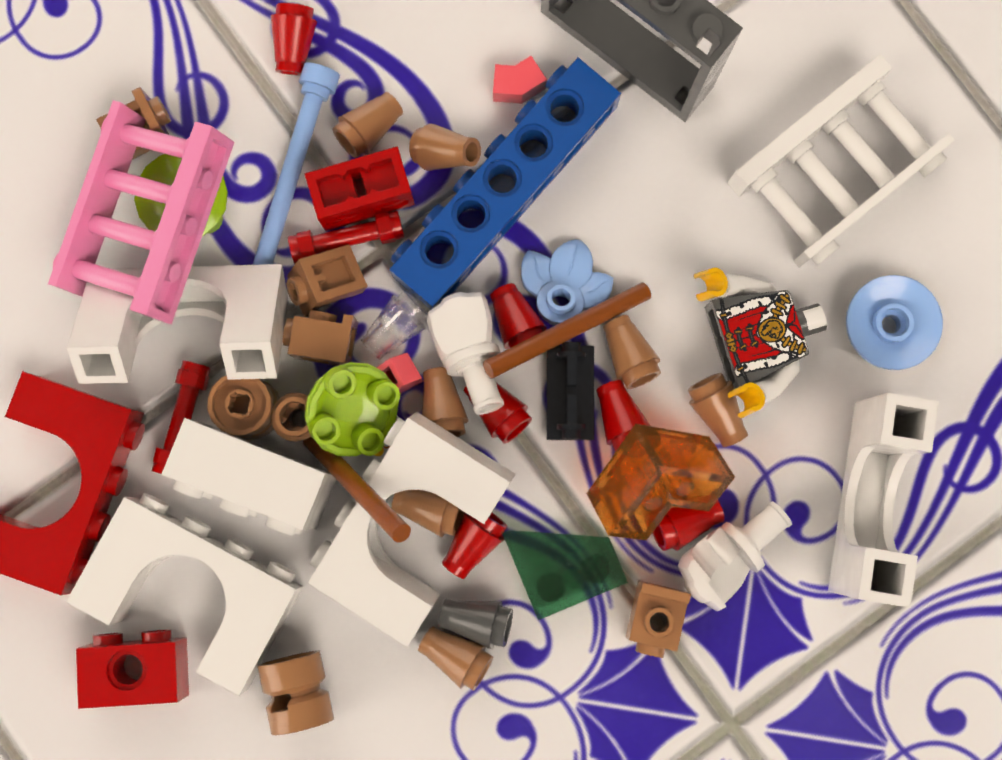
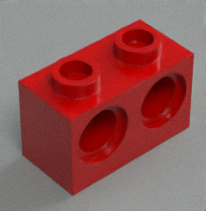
(359, 188)

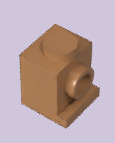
(321, 338)
(656, 599)

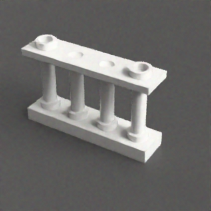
(832, 118)

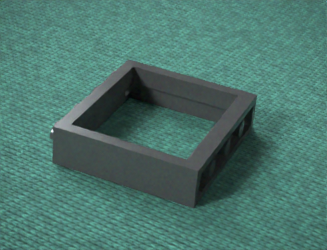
(643, 55)

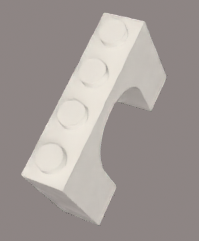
(243, 297)
(881, 442)
(143, 537)
(355, 565)

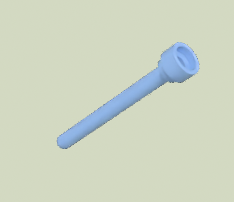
(317, 85)

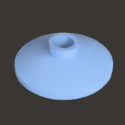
(916, 319)

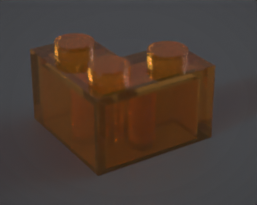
(652, 474)

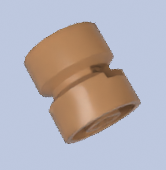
(242, 407)
(295, 693)

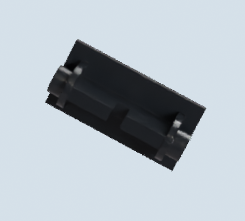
(570, 392)

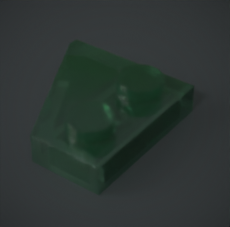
(563, 568)

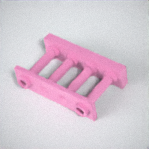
(180, 227)

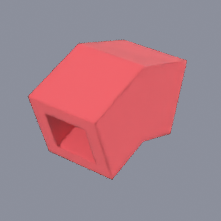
(518, 82)
(403, 370)

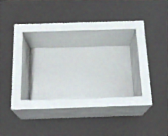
(248, 478)

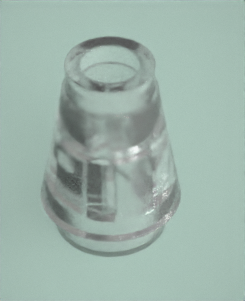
(396, 324)

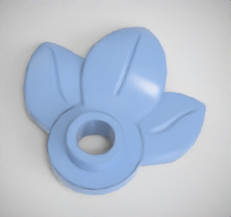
(566, 276)

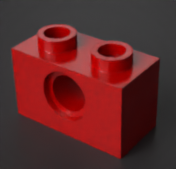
(104, 679)

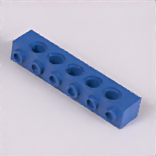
(572, 87)

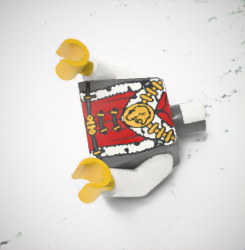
(757, 334)

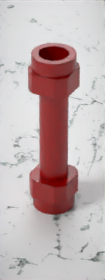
(386, 228)
(192, 379)

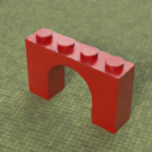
(101, 439)

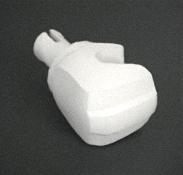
(463, 341)
(723, 558)

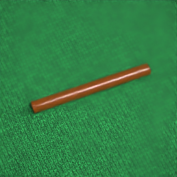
(566, 330)
(361, 492)

